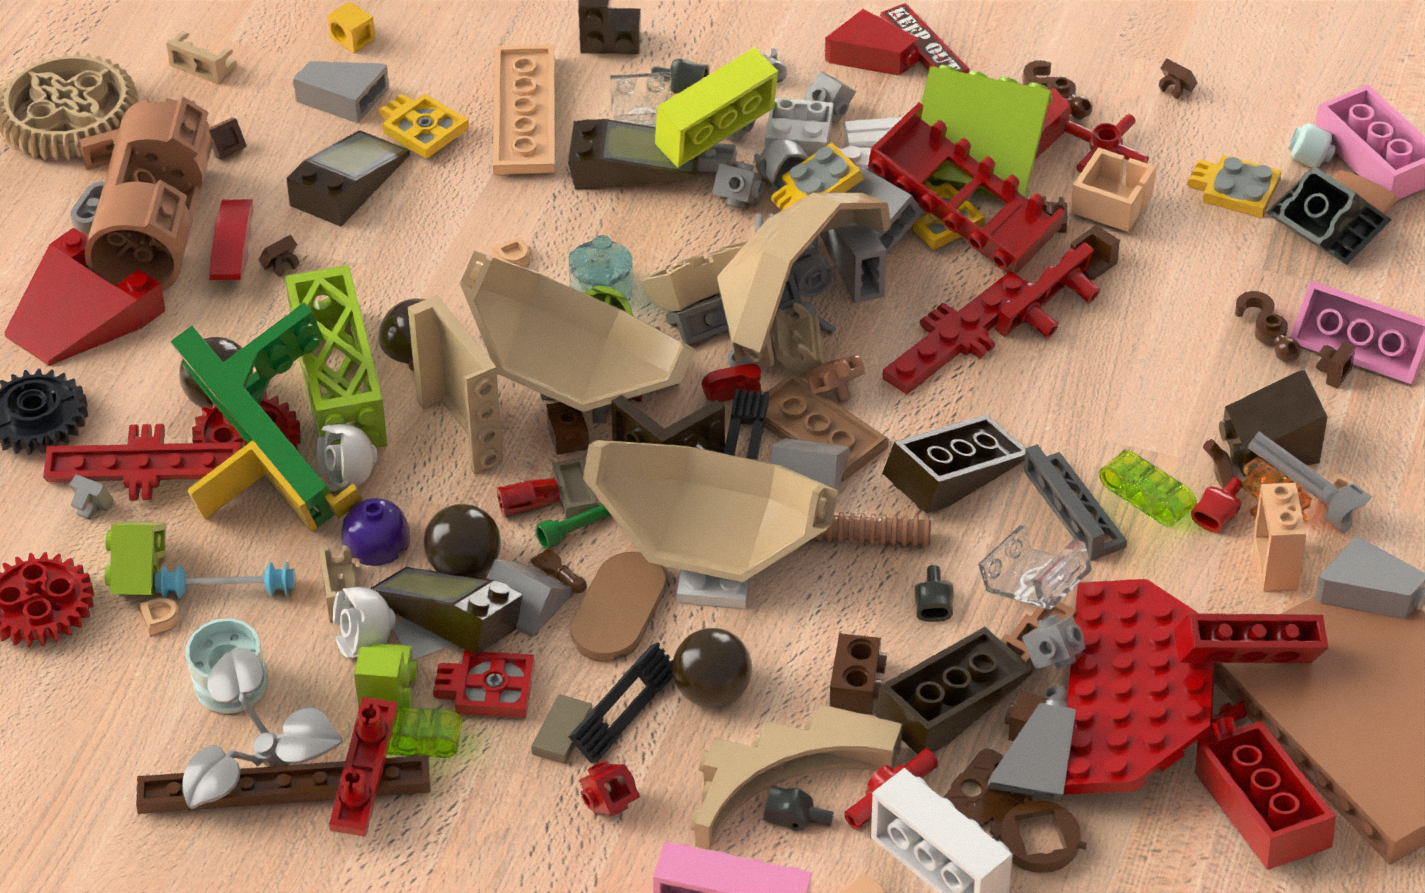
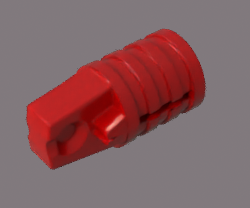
(527, 495)

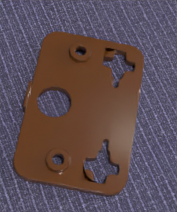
(990, 803)

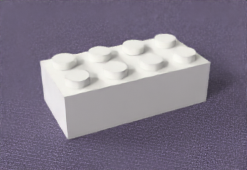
(937, 839)

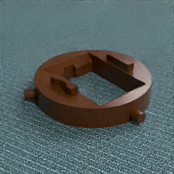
(1067, 829)

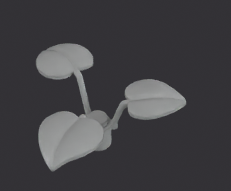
(304, 736)

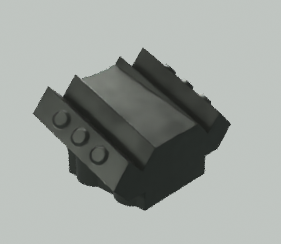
(1329, 215)

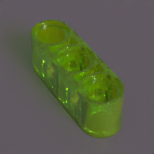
(1147, 488)
(425, 732)

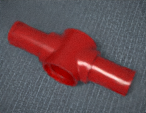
(919, 766)

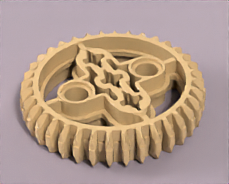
(65, 104)

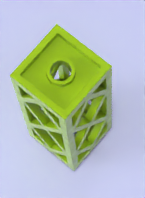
(338, 309)

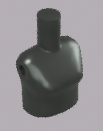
(684, 74)
(934, 597)
(794, 809)

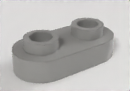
(85, 208)

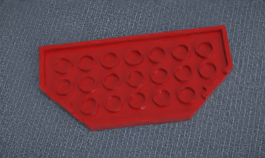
(1130, 690)

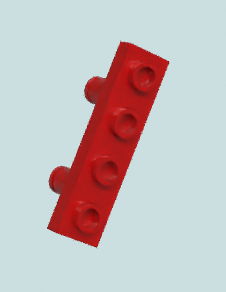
(1052, 280)
(363, 766)

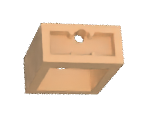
(1279, 537)

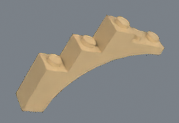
(782, 752)

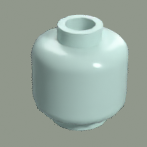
(1311, 145)

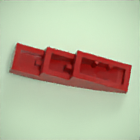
(231, 240)

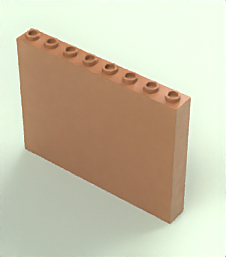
(1351, 719)

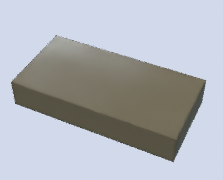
(574, 491)
(553, 739)

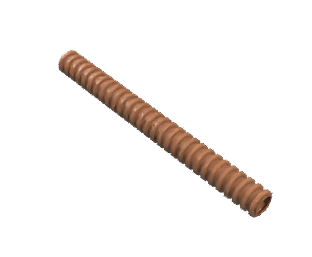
(878, 529)

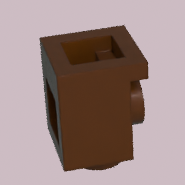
(566, 428)

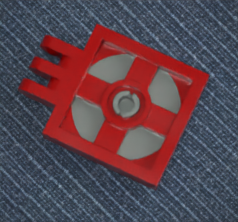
(487, 684)

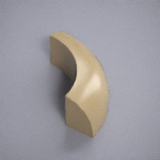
(690, 279)

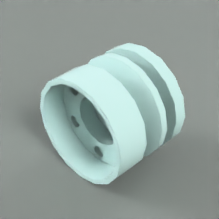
(208, 646)

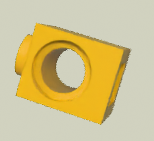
(351, 27)

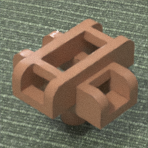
(835, 375)

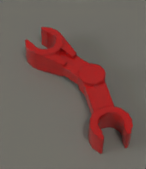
(1225, 720)

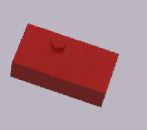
(1265, 795)

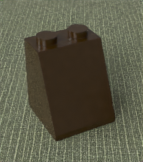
(1284, 413)

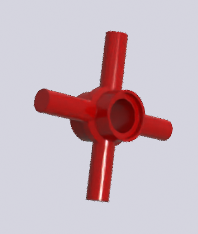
(1106, 137)

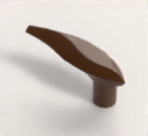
(1222, 462)

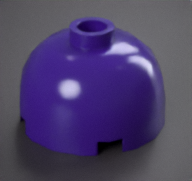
(375, 531)

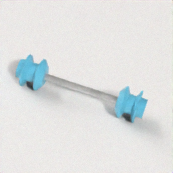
(177, 581)

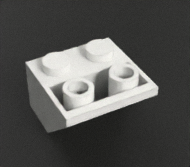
(800, 122)

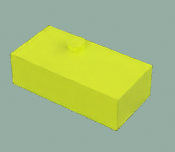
(716, 107)

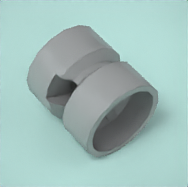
(812, 272)

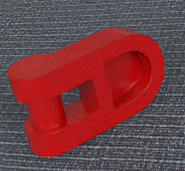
(722, 383)

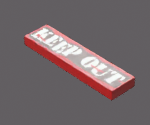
(931, 48)

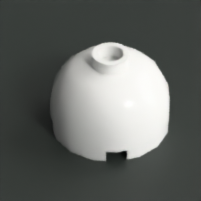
(345, 462)
(362, 619)

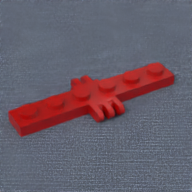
(952, 334)
(139, 462)

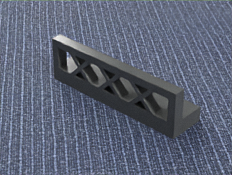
(709, 319)
(1069, 508)

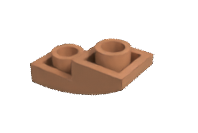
(1370, 191)

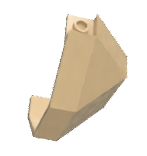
(759, 271)
(566, 339)
(707, 506)

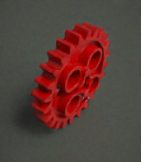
(215, 428)
(43, 599)

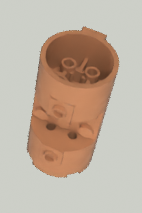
(150, 192)

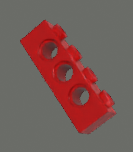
(1250, 638)

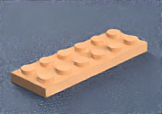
(524, 109)

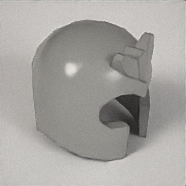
(779, 159)

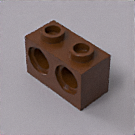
(856, 673)

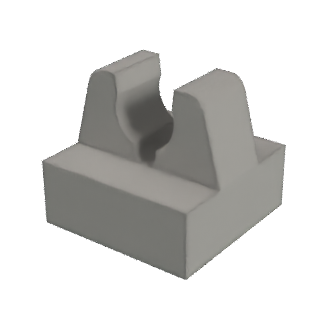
(89, 496)

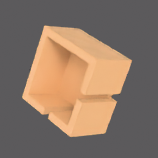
(1103, 197)

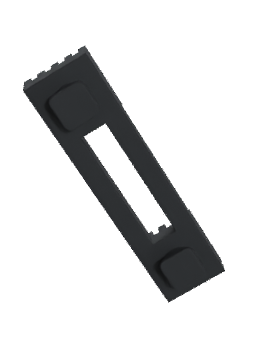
(750, 410)
(592, 734)

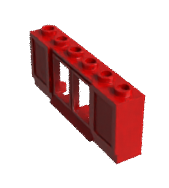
(917, 150)

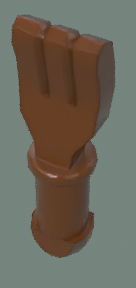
(551, 564)

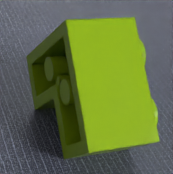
(134, 556)
(386, 673)

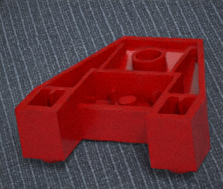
(76, 309)

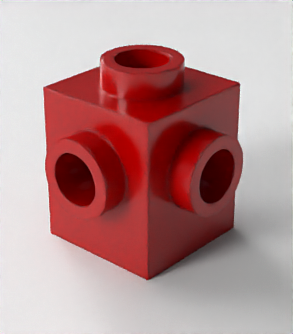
(608, 788)

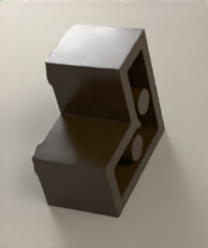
(608, 29)

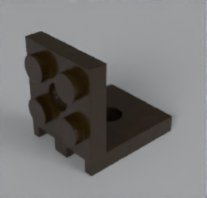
(699, 430)

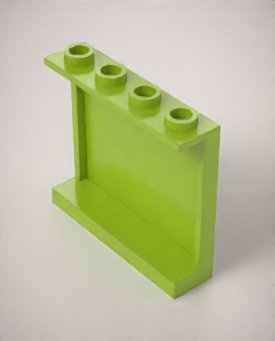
(993, 115)

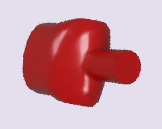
(1217, 506)

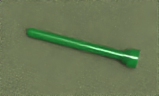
(552, 532)

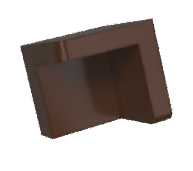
(1105, 251)

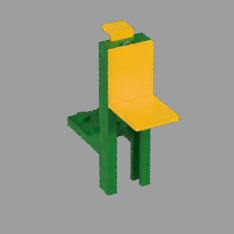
(267, 448)

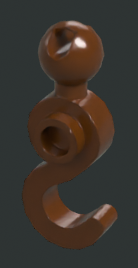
(1080, 105)
(1269, 327)

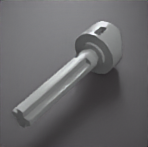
(1340, 501)

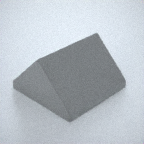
(812, 459)
(540, 593)

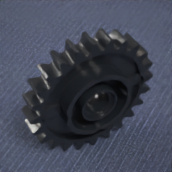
(40, 411)

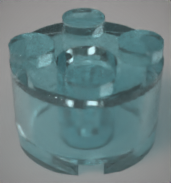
(601, 264)

